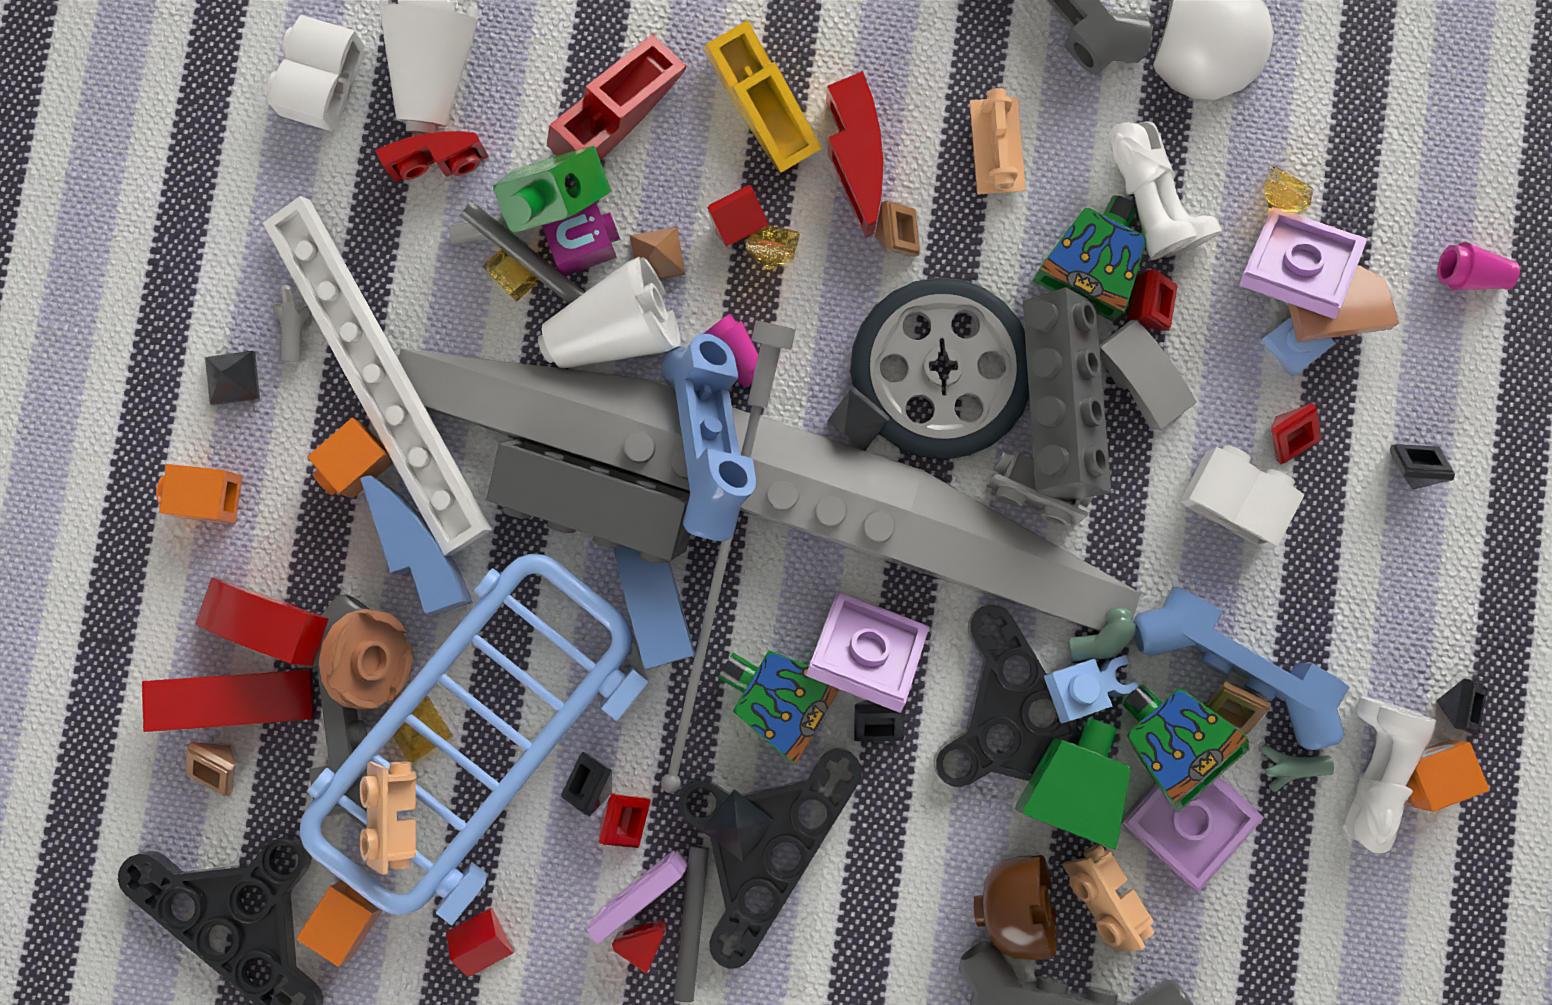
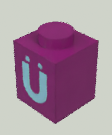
(582, 240)

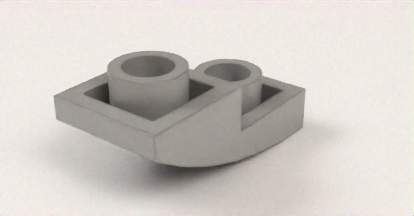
(1148, 373)

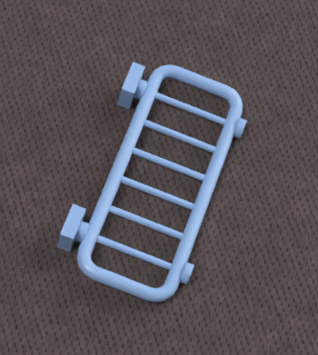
(442, 877)

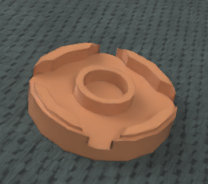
(365, 659)

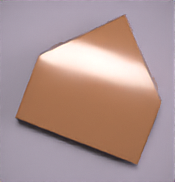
(1364, 310)

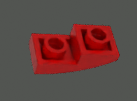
(452, 151)

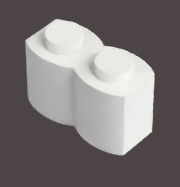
(315, 72)
(1242, 497)

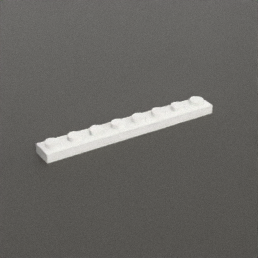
(377, 377)

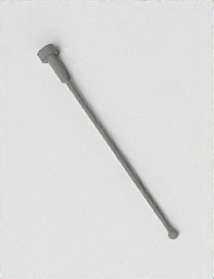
(772, 339)

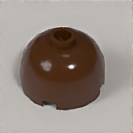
(1018, 908)

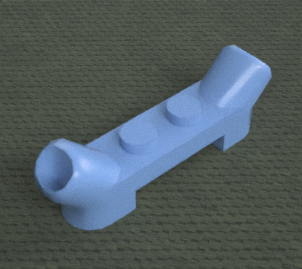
(715, 469)
(1307, 690)

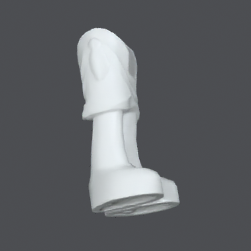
(1150, 178)
(1382, 787)

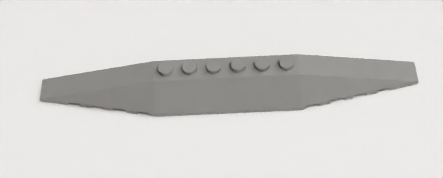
(800, 479)

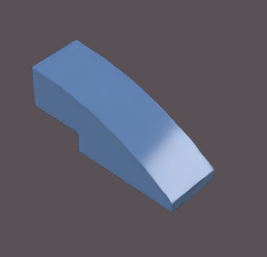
(413, 549)
(654, 609)

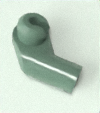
(1109, 641)

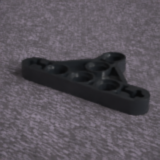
(1004, 703)
(757, 869)
(219, 902)

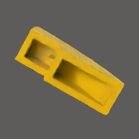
(762, 96)

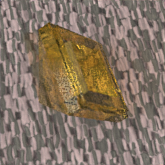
(1286, 191)
(773, 246)
(510, 275)
(414, 744)

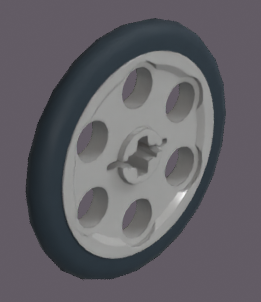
(998, 333)

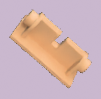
(997, 143)
(385, 835)
(1120, 920)

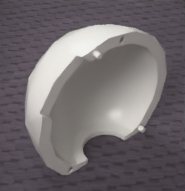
(1214, 46)

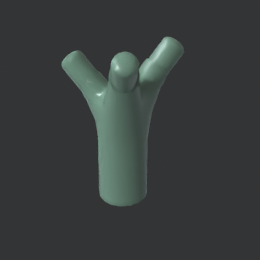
(1294, 767)

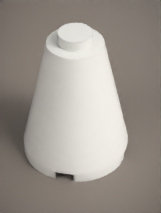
(425, 58)
(612, 320)

